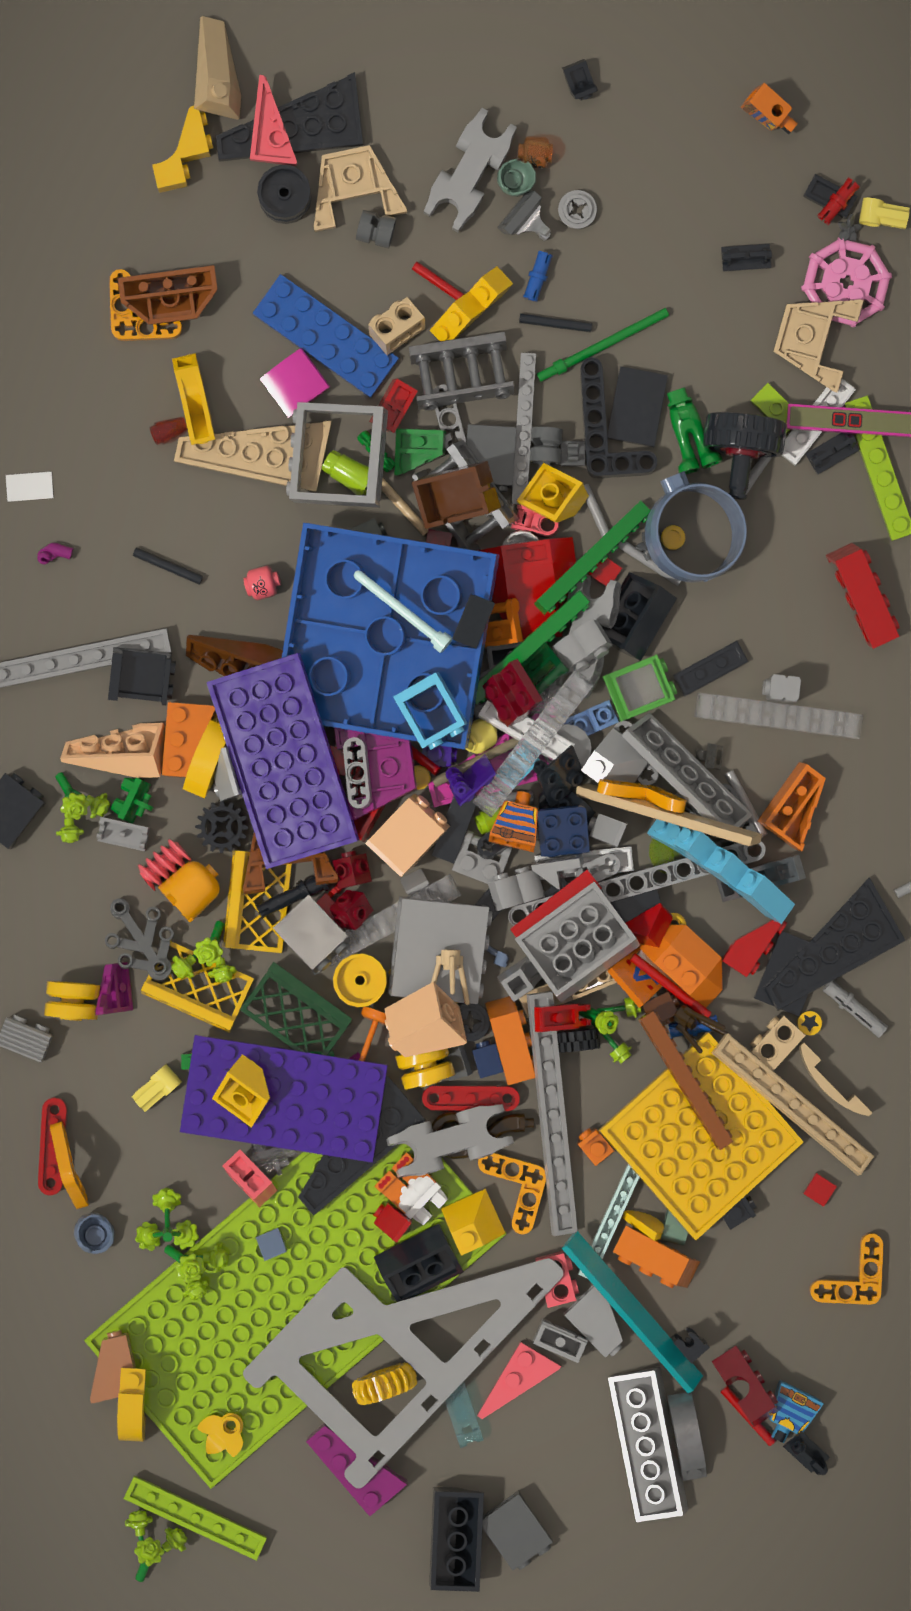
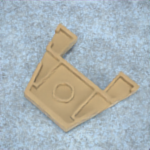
(350, 176)
(805, 335)

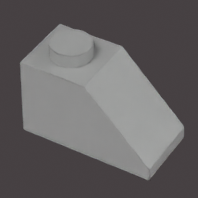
(606, 829)

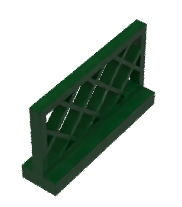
(303, 994)

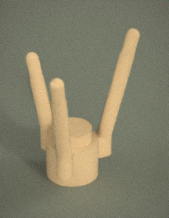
(452, 961)

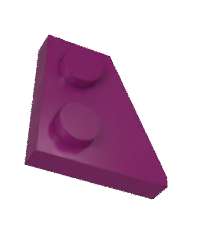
(115, 990)

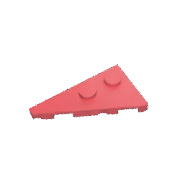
(269, 136)
(521, 1373)

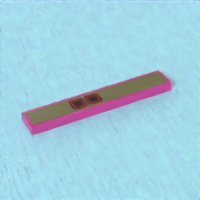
(848, 420)

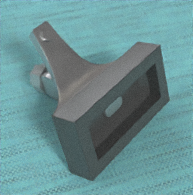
(525, 217)

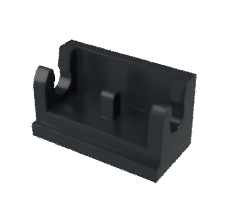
(691, 1348)

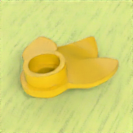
(220, 1436)

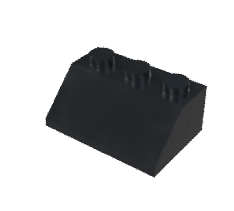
(640, 615)
(418, 1264)

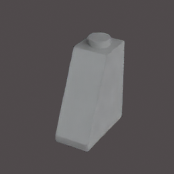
(596, 1321)

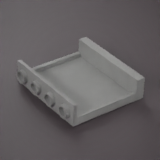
(425, 930)

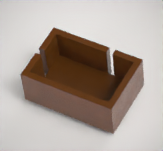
(458, 492)

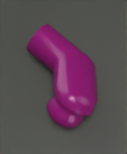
(52, 551)

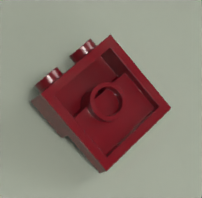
(512, 693)

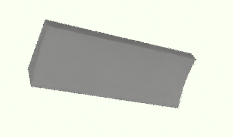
(685, 772)
(648, 1444)

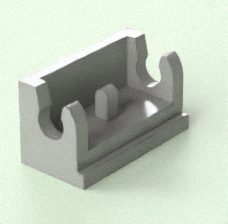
(123, 834)

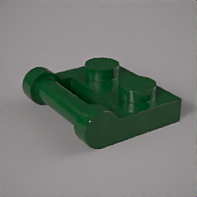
(540, 663)

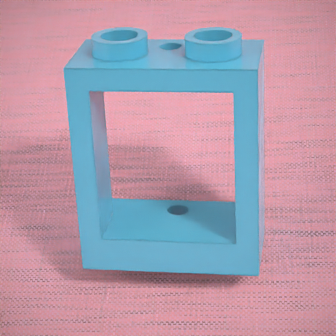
(418, 688)

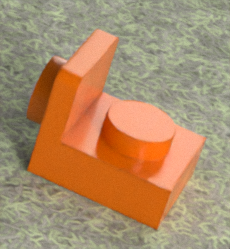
(594, 1145)

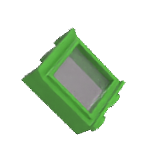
(640, 687)

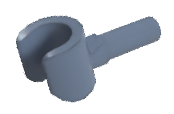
(501, 958)

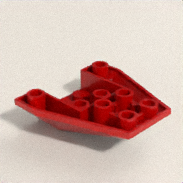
(527, 573)

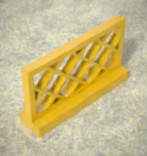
(235, 906)
(195, 1007)

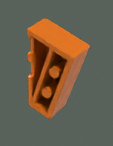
(182, 735)
(793, 806)
(511, 1040)
(655, 1258)

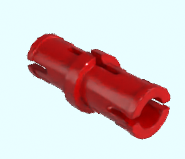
(838, 201)

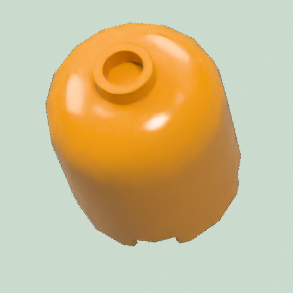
(191, 888)

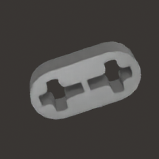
(595, 863)

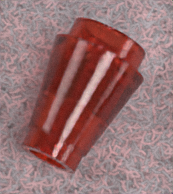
(167, 430)

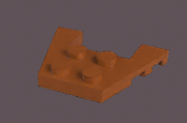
(254, 874)

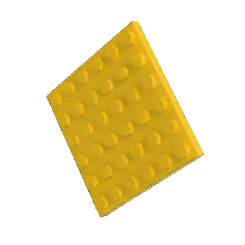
(677, 1157)

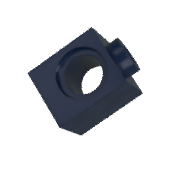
(487, 1059)

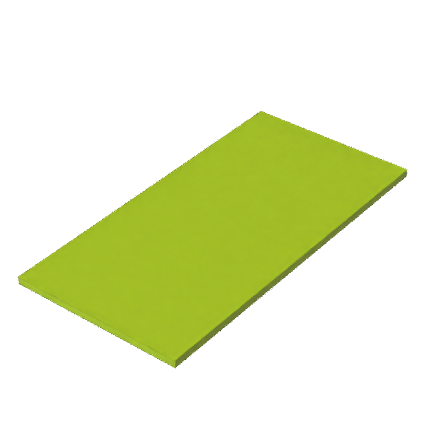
(203, 1345)

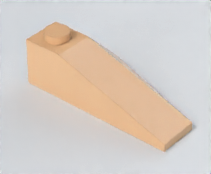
(127, 753)

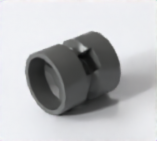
(376, 229)
(546, 445)

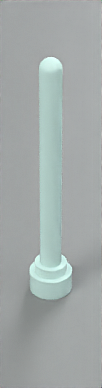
(438, 639)

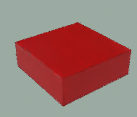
(605, 572)
(819, 1189)

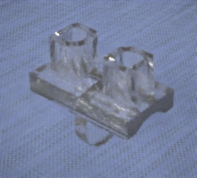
(272, 1157)

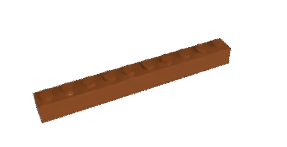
(687, 1083)

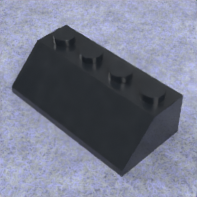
(456, 1539)

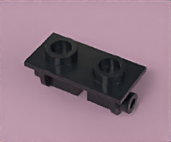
(746, 257)
(832, 452)
(808, 1453)

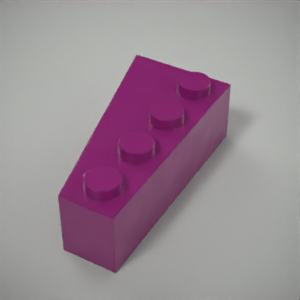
(339, 1457)

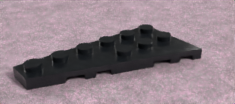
(312, 122)
(848, 940)
(337, 1173)

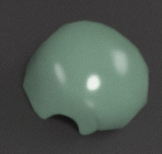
(516, 177)

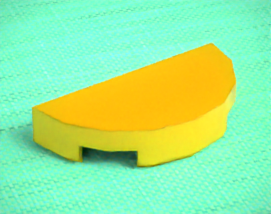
(645, 1223)

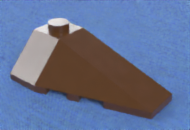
(229, 655)

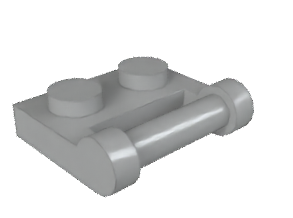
(476, 867)

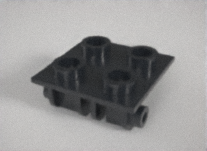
(559, 776)

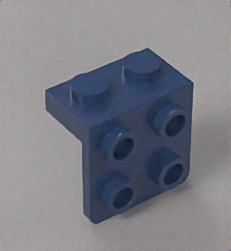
(563, 831)

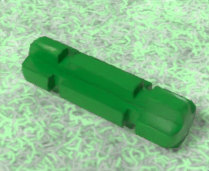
(365, 439)

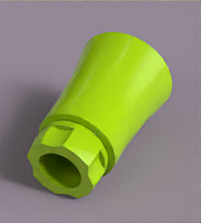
(347, 472)

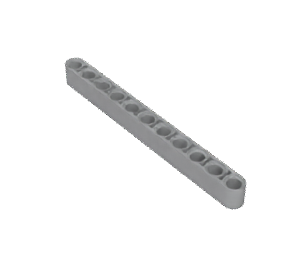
(647, 876)

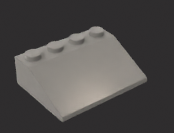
(577, 942)

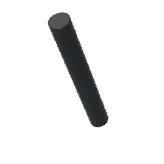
(555, 322)
(167, 565)

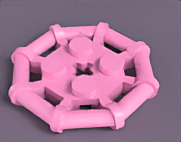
(850, 267)

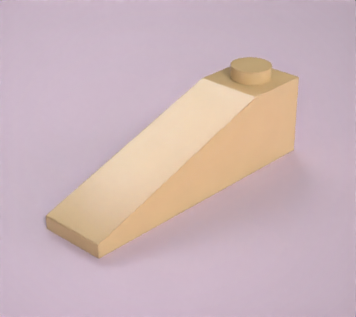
(216, 77)

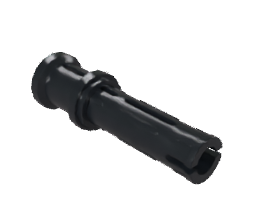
(290, 896)

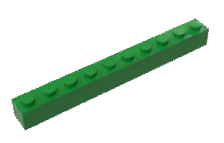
(590, 559)
(543, 633)

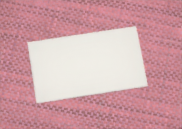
(29, 486)

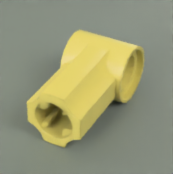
(876, 213)
(161, 1084)

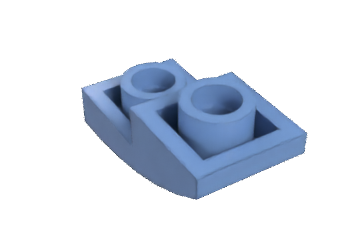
(594, 718)

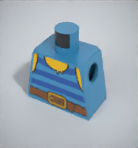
(794, 1409)

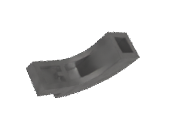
(778, 872)
(687, 1436)

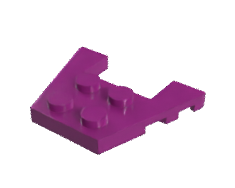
(389, 768)

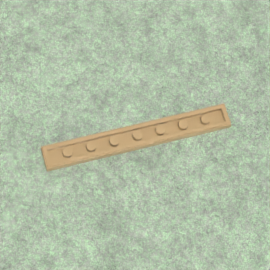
(684, 819)
(792, 1104)

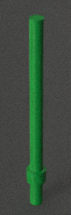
(561, 366)

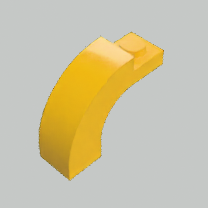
(205, 759)
(130, 1415)

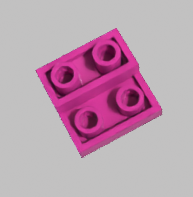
(294, 381)

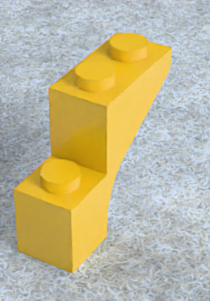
(192, 146)
(471, 305)
(193, 399)

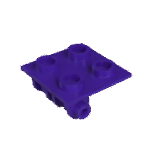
(468, 783)

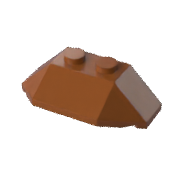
(169, 294)

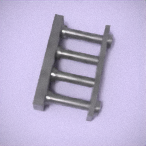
(469, 348)
(504, 516)

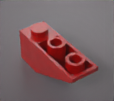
(747, 949)

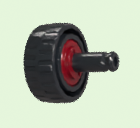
(744, 439)

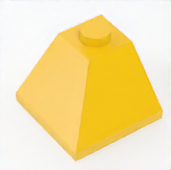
(553, 494)
(243, 1091)
(473, 1221)

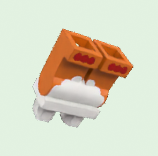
(413, 1196)

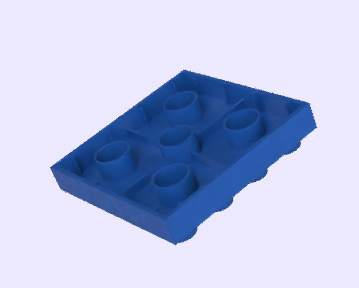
(364, 650)

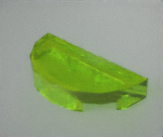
(660, 854)

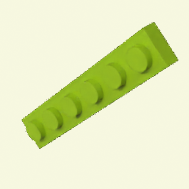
(882, 478)
(195, 1517)

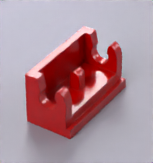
(396, 402)

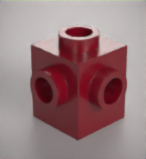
(352, 869)
(351, 910)

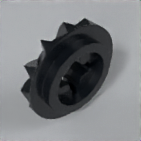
(478, 1013)

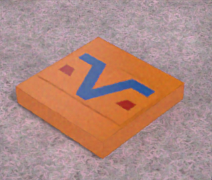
(633, 980)

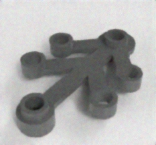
(142, 942)

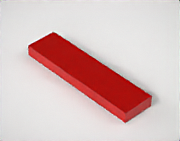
(554, 902)

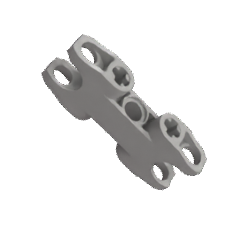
(461, 186)
(602, 609)
(468, 1135)

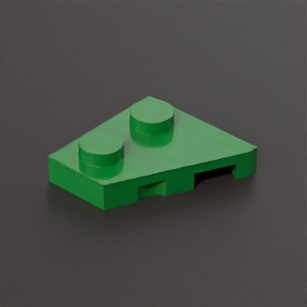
(417, 448)

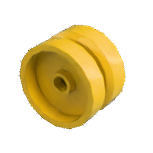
(356, 994)
(72, 1000)
(426, 1069)

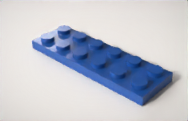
(325, 336)

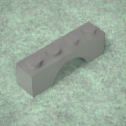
(520, 978)

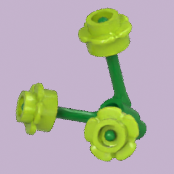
(607, 1022)

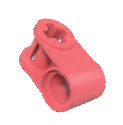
(532, 522)

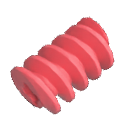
(163, 863)

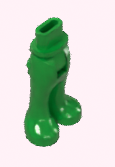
(687, 420)

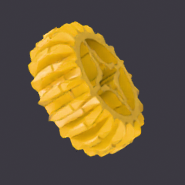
(384, 1383)

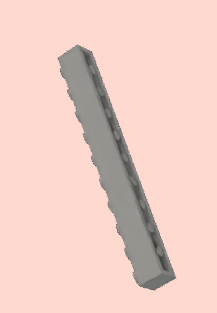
(523, 425)

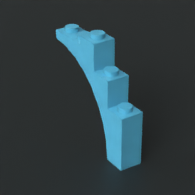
(726, 867)

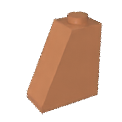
(113, 1355)

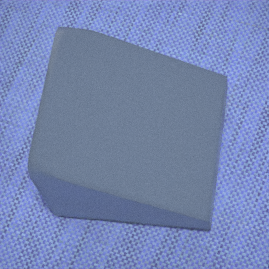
(271, 1244)

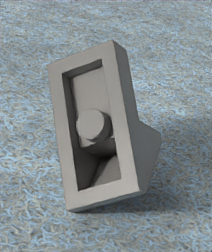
(551, 868)

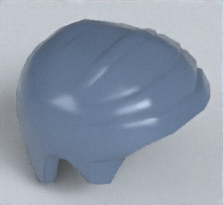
(94, 1233)

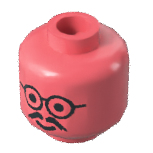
(261, 582)

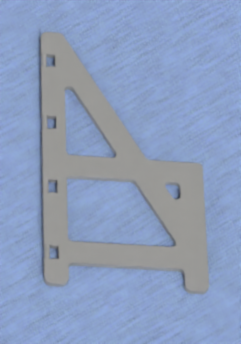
(317, 1330)

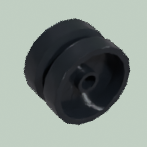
(288, 208)

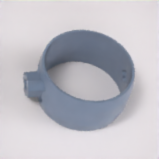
(679, 483)

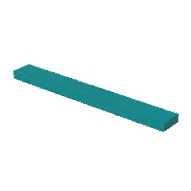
(632, 1311)

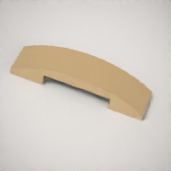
(810, 1060)

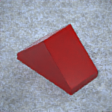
(651, 925)

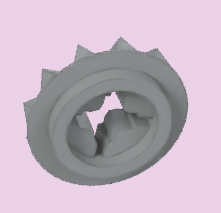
(579, 198)

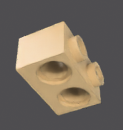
(400, 329)
(781, 1047)

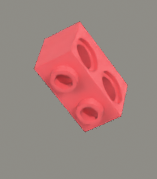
(249, 1178)
(552, 1299)

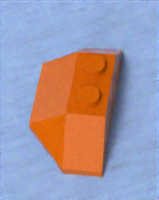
(688, 963)

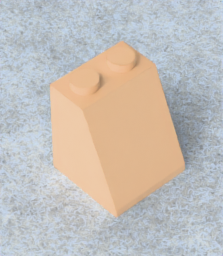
(408, 834)
(424, 1022)

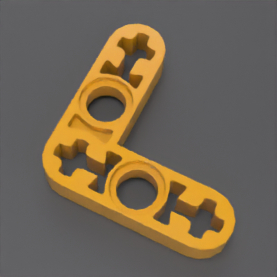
(127, 318)
(644, 792)
(66, 1167)
(527, 1186)
(864, 1280)

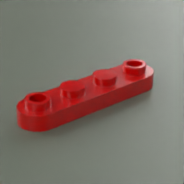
(467, 1097)
(47, 1158)

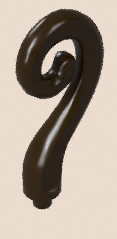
(507, 1124)

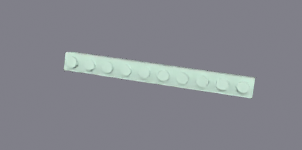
(614, 1212)

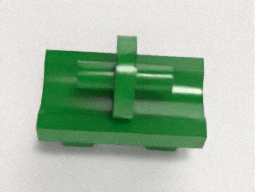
(136, 800)

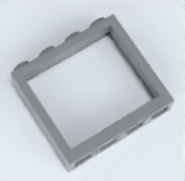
(376, 458)

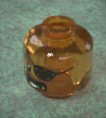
(536, 151)

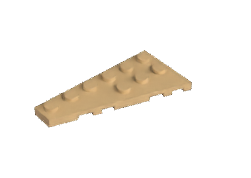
(260, 453)

